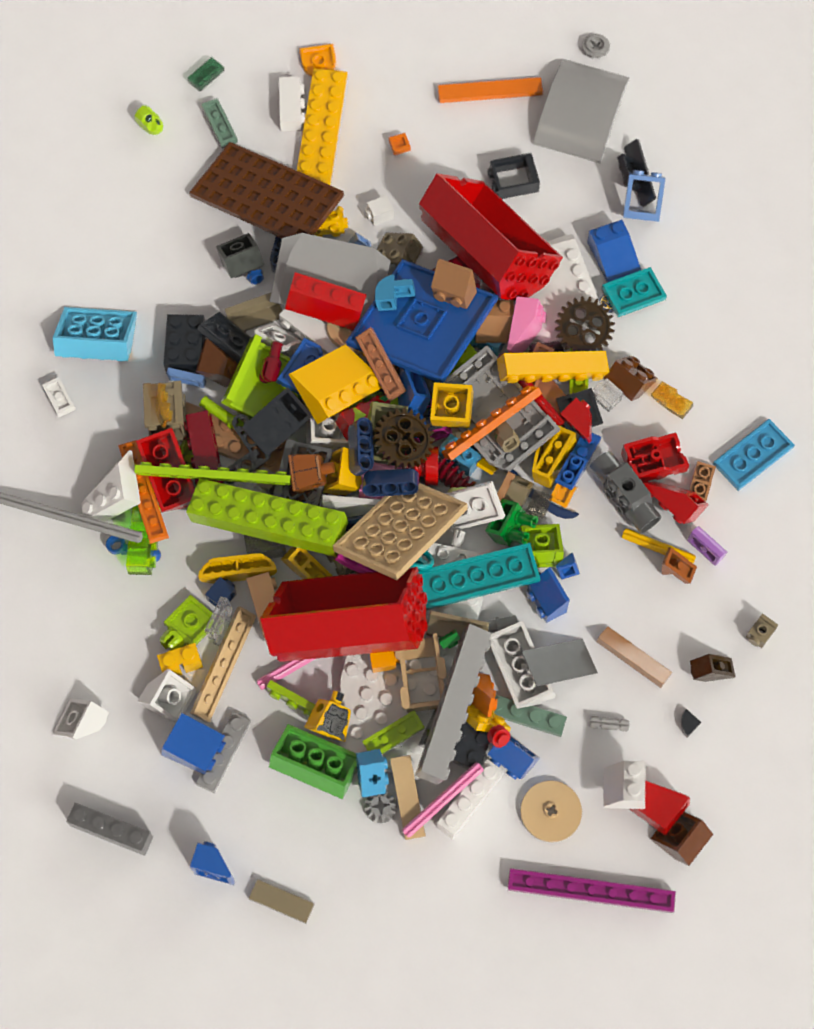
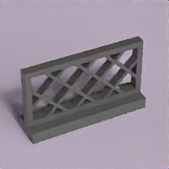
(292, 448)

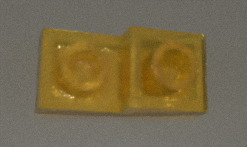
(671, 400)
(162, 407)

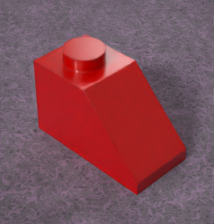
(579, 418)

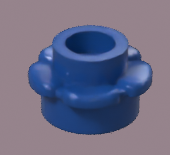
(255, 277)

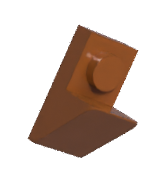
(679, 566)

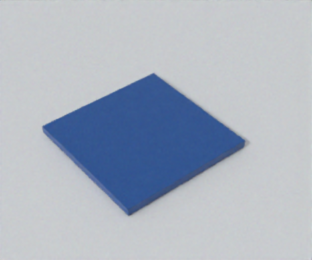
(424, 332)

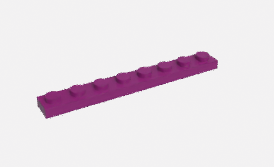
(591, 890)

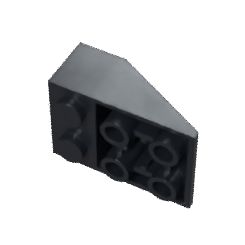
(277, 421)

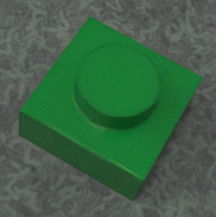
(450, 639)

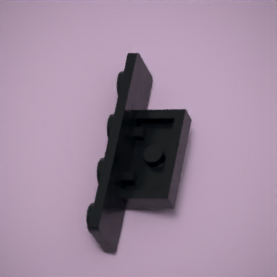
(632, 161)

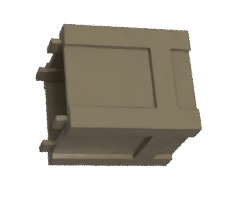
(177, 405)

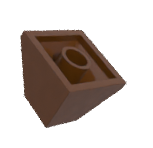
(216, 364)

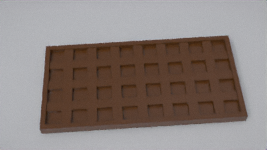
(266, 193)

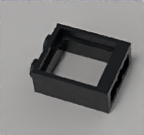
(512, 163)

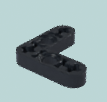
(252, 455)

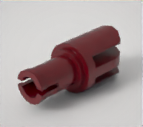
(271, 364)

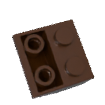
(631, 377)

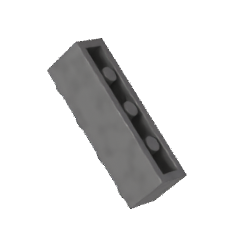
(110, 829)

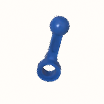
(124, 547)

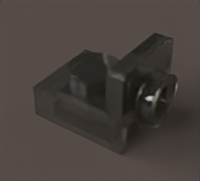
(539, 504)

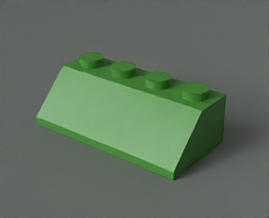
(314, 761)

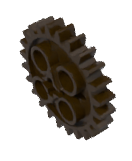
(591, 310)
(415, 428)

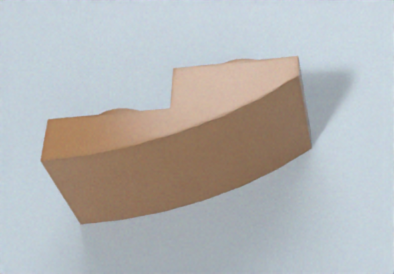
(702, 479)

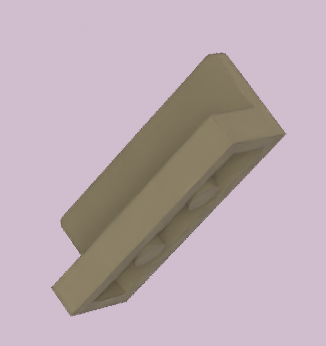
(254, 312)
(445, 623)

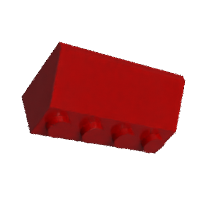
(325, 301)
(165, 448)

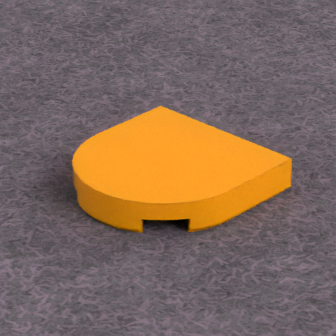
(318, 57)

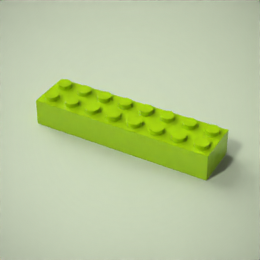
(267, 517)

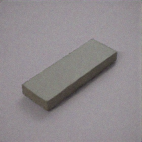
(281, 901)

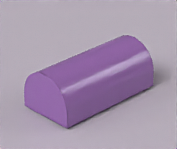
(707, 545)

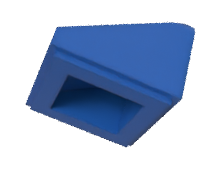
(568, 567)

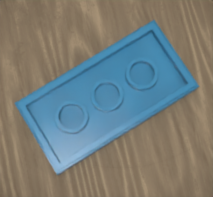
(753, 454)

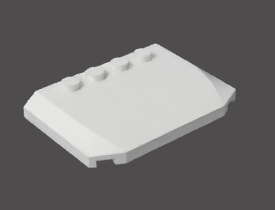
(566, 283)

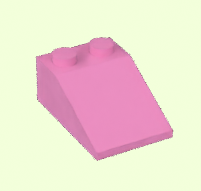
(525, 324)

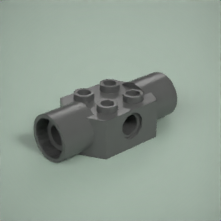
(626, 491)

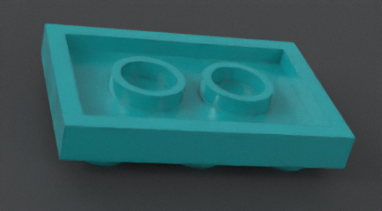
(634, 292)

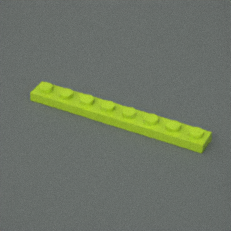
(221, 474)

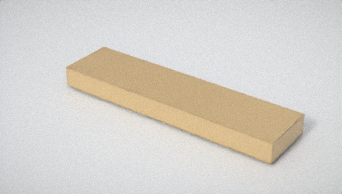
(406, 792)

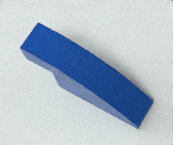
(417, 393)

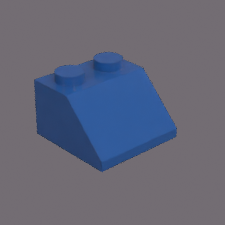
(548, 596)
(514, 757)
(210, 864)

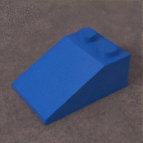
(613, 250)

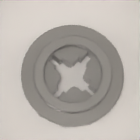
(596, 40)
(388, 812)

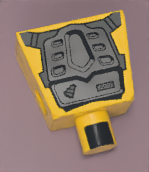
(330, 717)

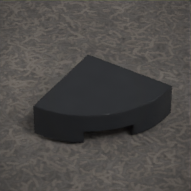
(689, 723)

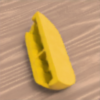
(236, 568)

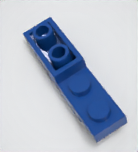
(577, 462)

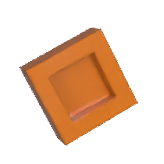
(399, 144)

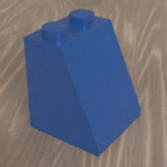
(193, 744)

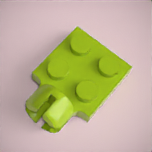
(186, 624)

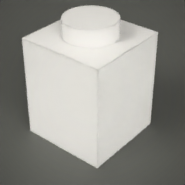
(379, 210)

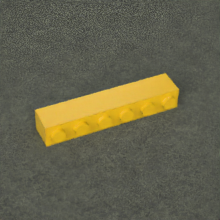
(552, 366)

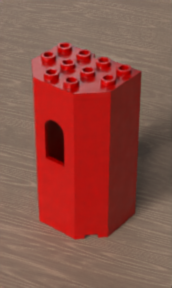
(488, 236)
(345, 616)

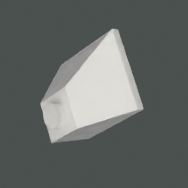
(168, 695)
(80, 719)

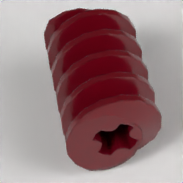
(451, 476)

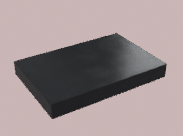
(225, 335)

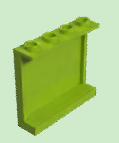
(246, 391)

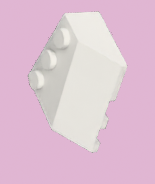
(114, 493)

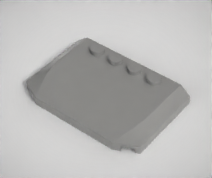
(330, 261)
(490, 393)

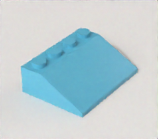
(95, 334)

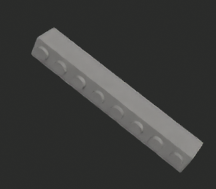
(453, 705)

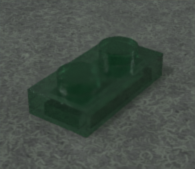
(205, 74)

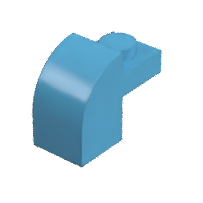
(390, 289)

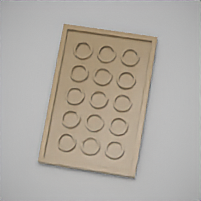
(400, 530)

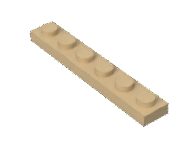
(223, 664)

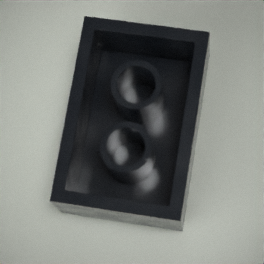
(183, 342)
(469, 749)

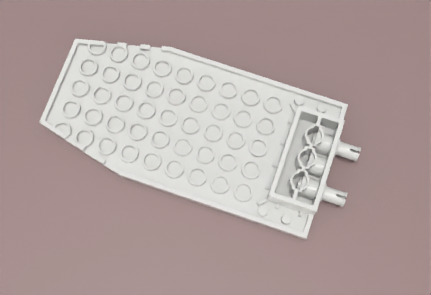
(377, 697)

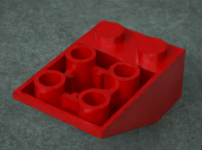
(682, 503)

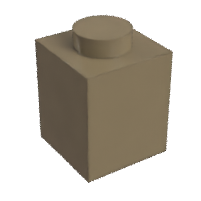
(519, 490)

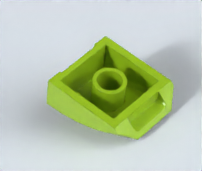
(545, 544)

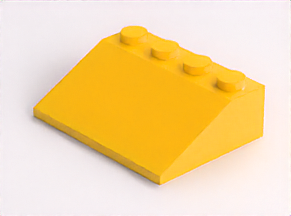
(334, 383)

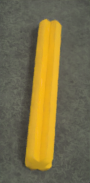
(653, 544)

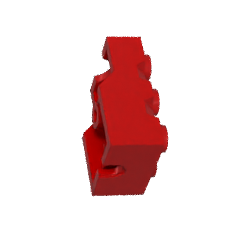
(655, 457)

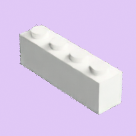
(307, 328)
(469, 800)

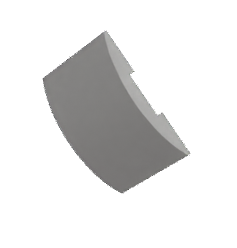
(580, 110)

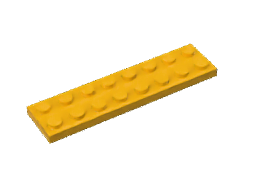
(322, 124)

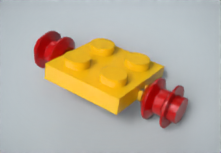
(495, 725)

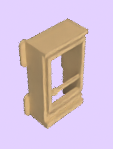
(428, 648)

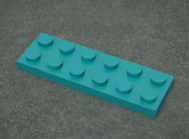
(479, 576)

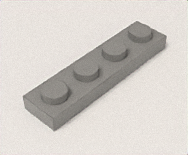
(234, 733)

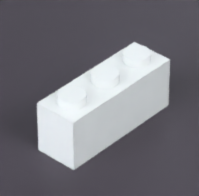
(291, 104)

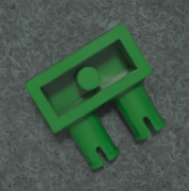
(507, 529)

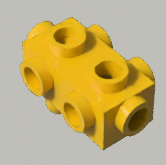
(334, 224)

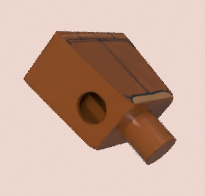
(309, 472)

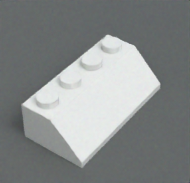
(507, 650)

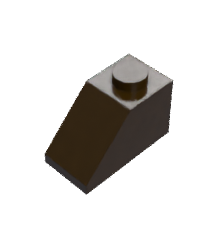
(712, 668)

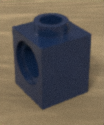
(221, 588)

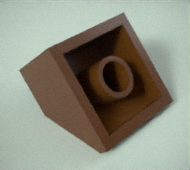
(684, 839)

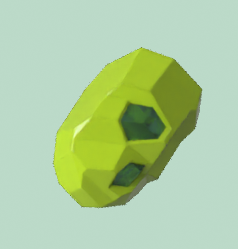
(148, 120)

